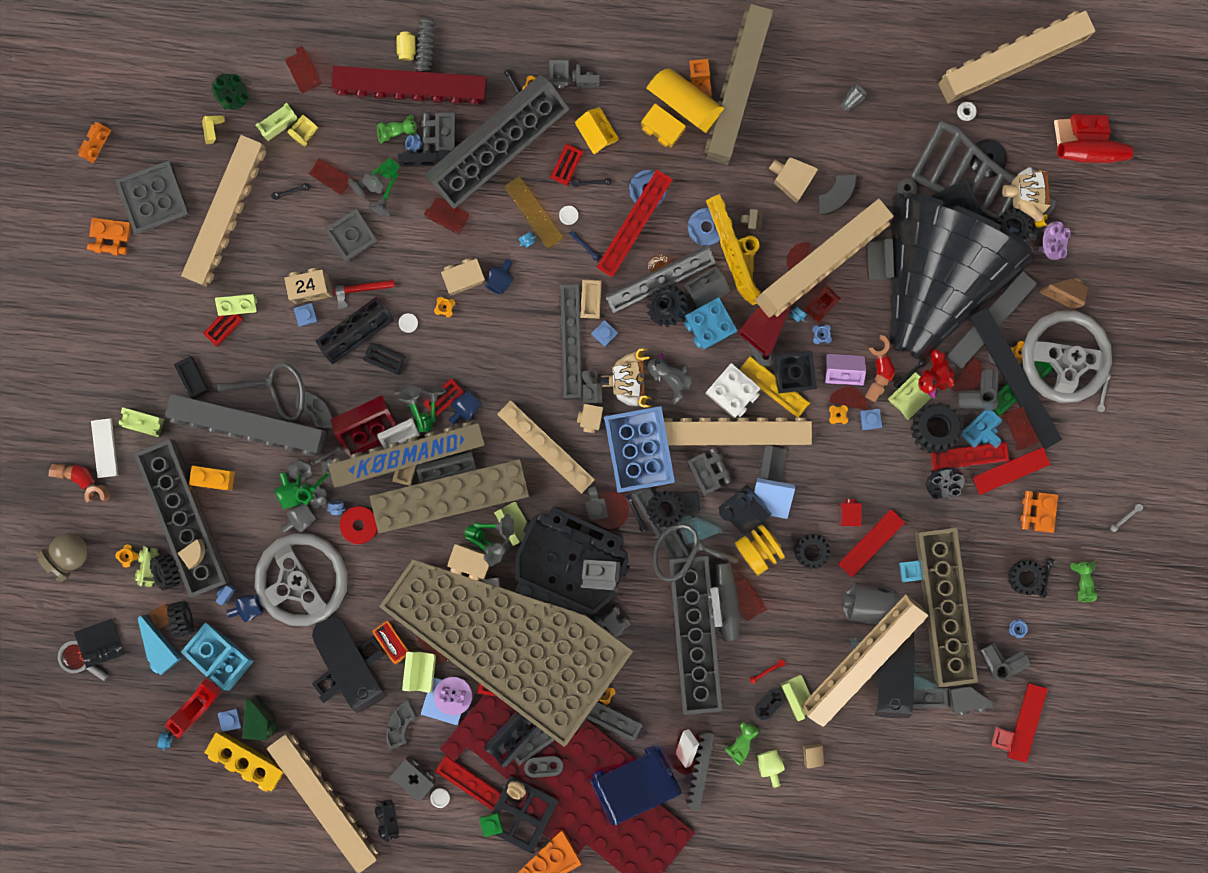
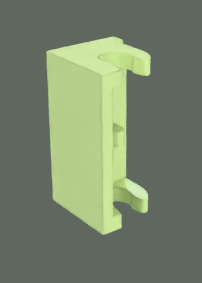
(277, 122)
(141, 422)

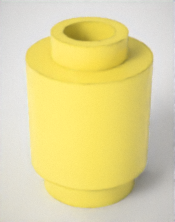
(406, 46)

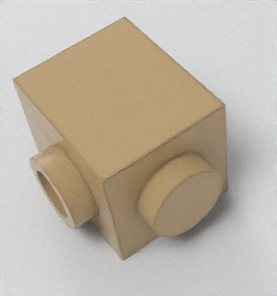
(590, 418)

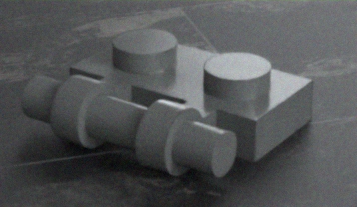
(444, 131)
(704, 473)

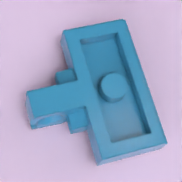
(983, 429)

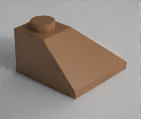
(1069, 293)

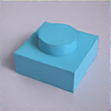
(910, 571)

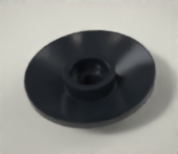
(996, 150)

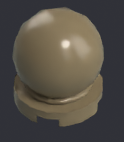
(64, 554)

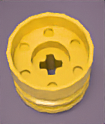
(760, 549)

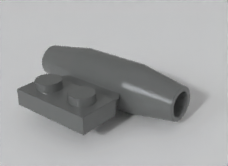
(725, 602)

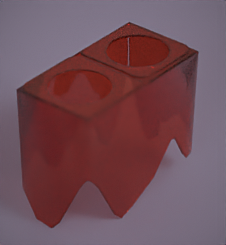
(681, 769)

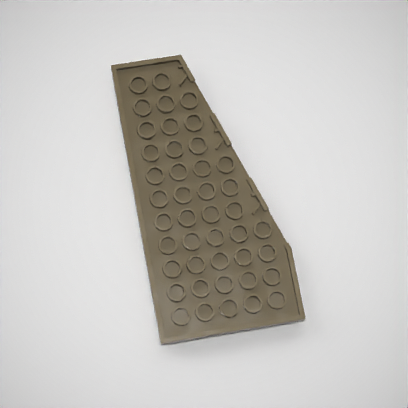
(522, 649)

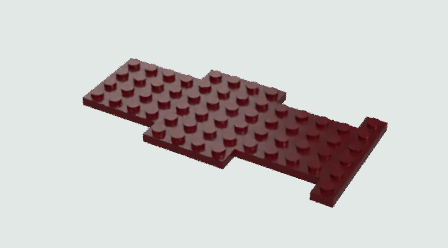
(634, 846)

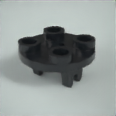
(945, 483)

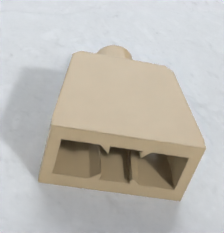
(793, 177)

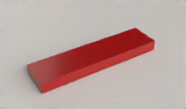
(970, 456)
(1010, 471)
(871, 543)
(1027, 722)
(469, 782)

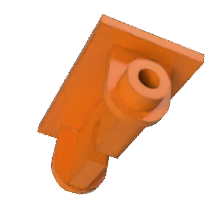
(90, 149)

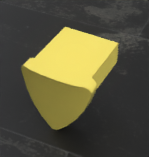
(208, 127)
(302, 130)

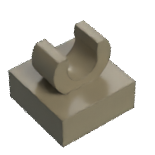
(753, 221)

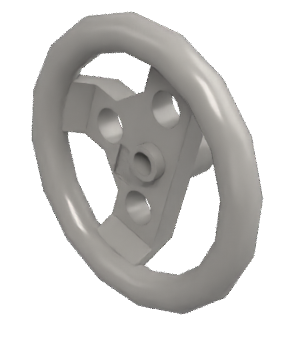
(1064, 390)
(270, 597)

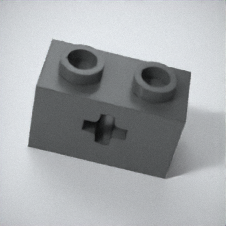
(403, 776)

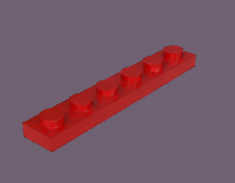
(634, 223)

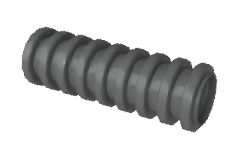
(425, 45)

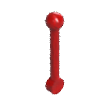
(780, 662)

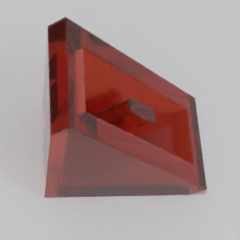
(822, 304)

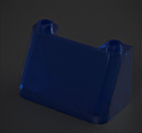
(635, 786)

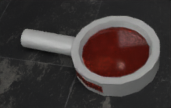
(72, 661)

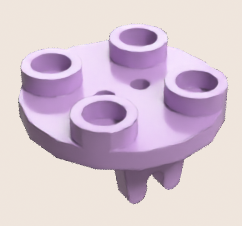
(1055, 240)
(462, 697)

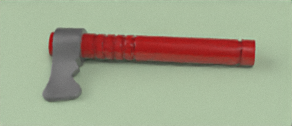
(341, 290)

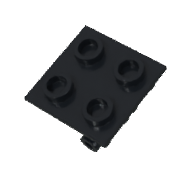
(99, 643)

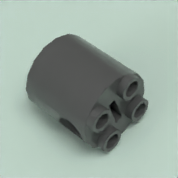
(868, 603)

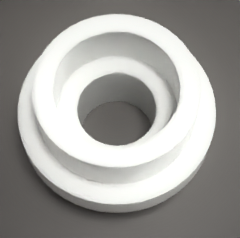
(966, 105)

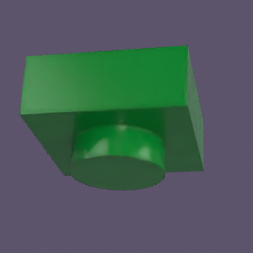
(491, 824)

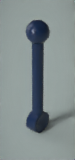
(596, 256)

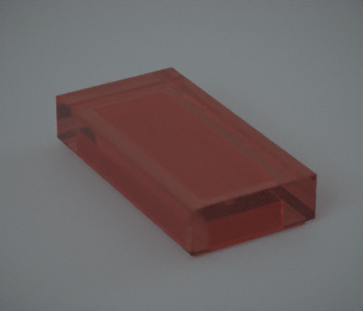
(329, 176)

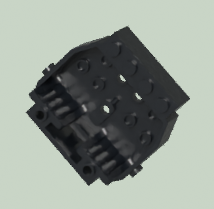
(547, 552)

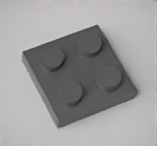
(351, 235)

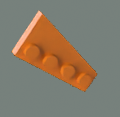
(555, 857)

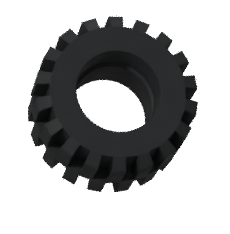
(941, 413)

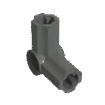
(989, 388)
(1010, 665)

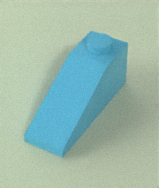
(158, 649)

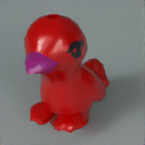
(937, 376)

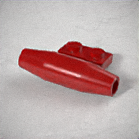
(1093, 142)

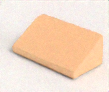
(1064, 131)

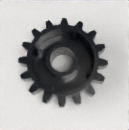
(667, 306)

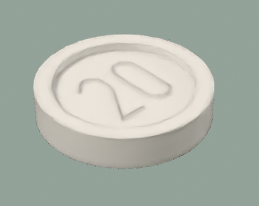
(568, 215)
(408, 323)
(440, 797)

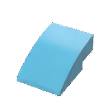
(217, 657)

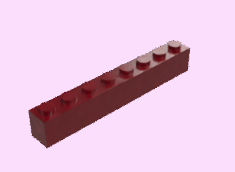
(409, 84)

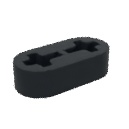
(766, 700)

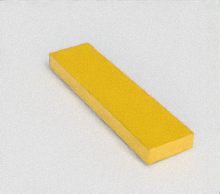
(766, 381)

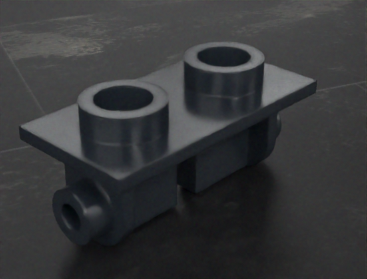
(383, 813)

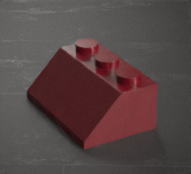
(359, 426)

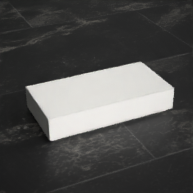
(399, 433)
(687, 748)

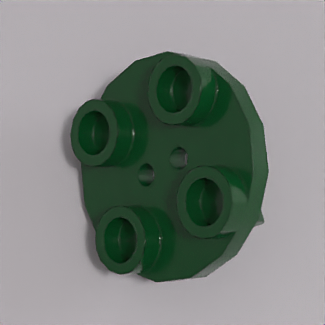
(223, 91)

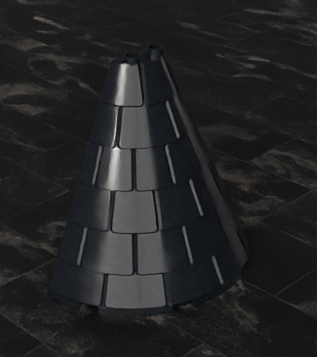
(945, 269)

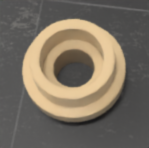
(516, 790)

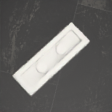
(104, 448)

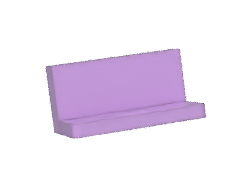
(845, 369)

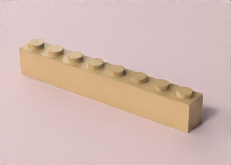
(224, 210)
(739, 433)
(864, 660)
(323, 802)

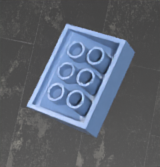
(639, 449)

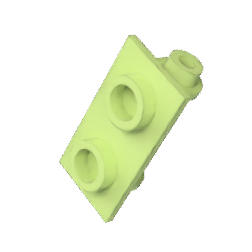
(236, 304)
(144, 574)

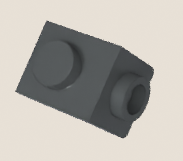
(559, 72)

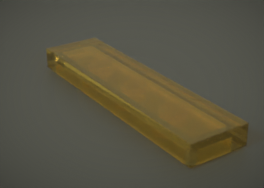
(533, 212)

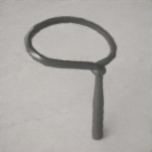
(268, 382)
(698, 546)

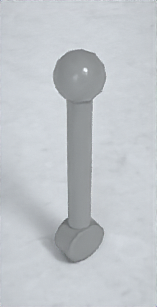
(1100, 408)
(1138, 507)

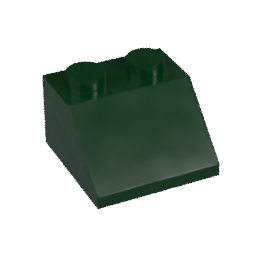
(258, 720)

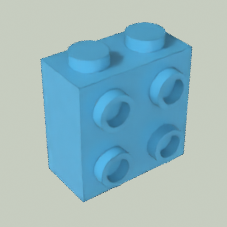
(709, 324)

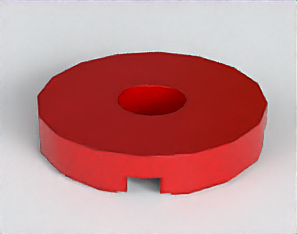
(347, 525)

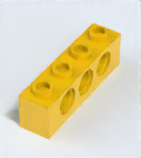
(239, 750)

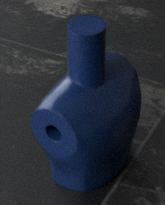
(499, 278)
(465, 407)
(247, 607)

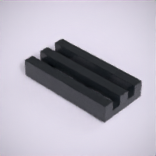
(399, 365)

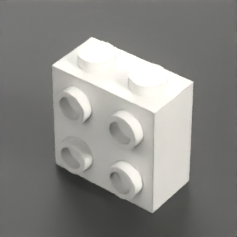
(733, 391)

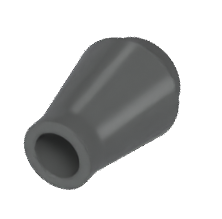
(854, 97)

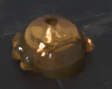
(659, 258)

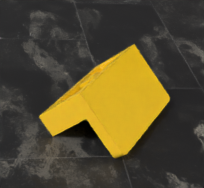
(596, 129)

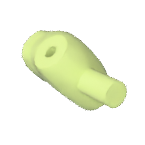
(770, 765)

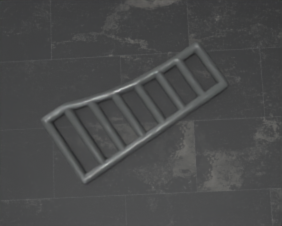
(987, 163)

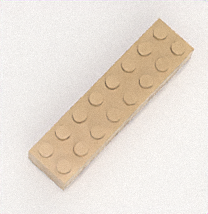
(1017, 56)
(824, 259)

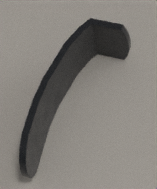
(346, 664)
(897, 682)

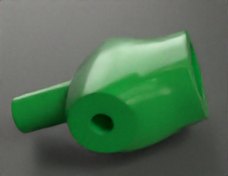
(286, 494)

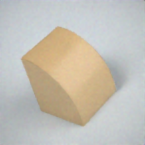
(193, 553)
(813, 755)

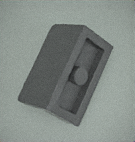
(880, 260)
(707, 287)
(772, 463)

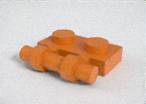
(109, 230)
(1044, 513)

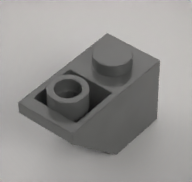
(965, 698)

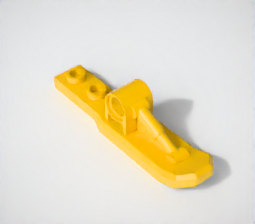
(737, 255)

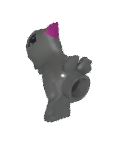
(675, 377)

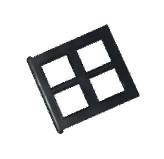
(521, 814)

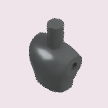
(300, 517)

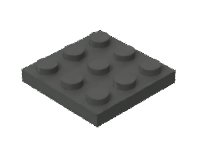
(152, 197)

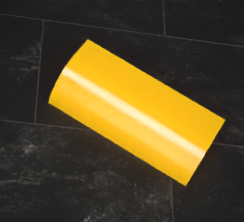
(685, 98)

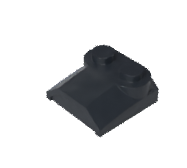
(794, 372)
(744, 510)

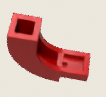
(193, 708)

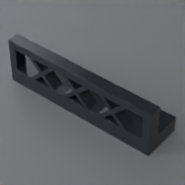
(356, 332)
(325, 696)
(506, 738)

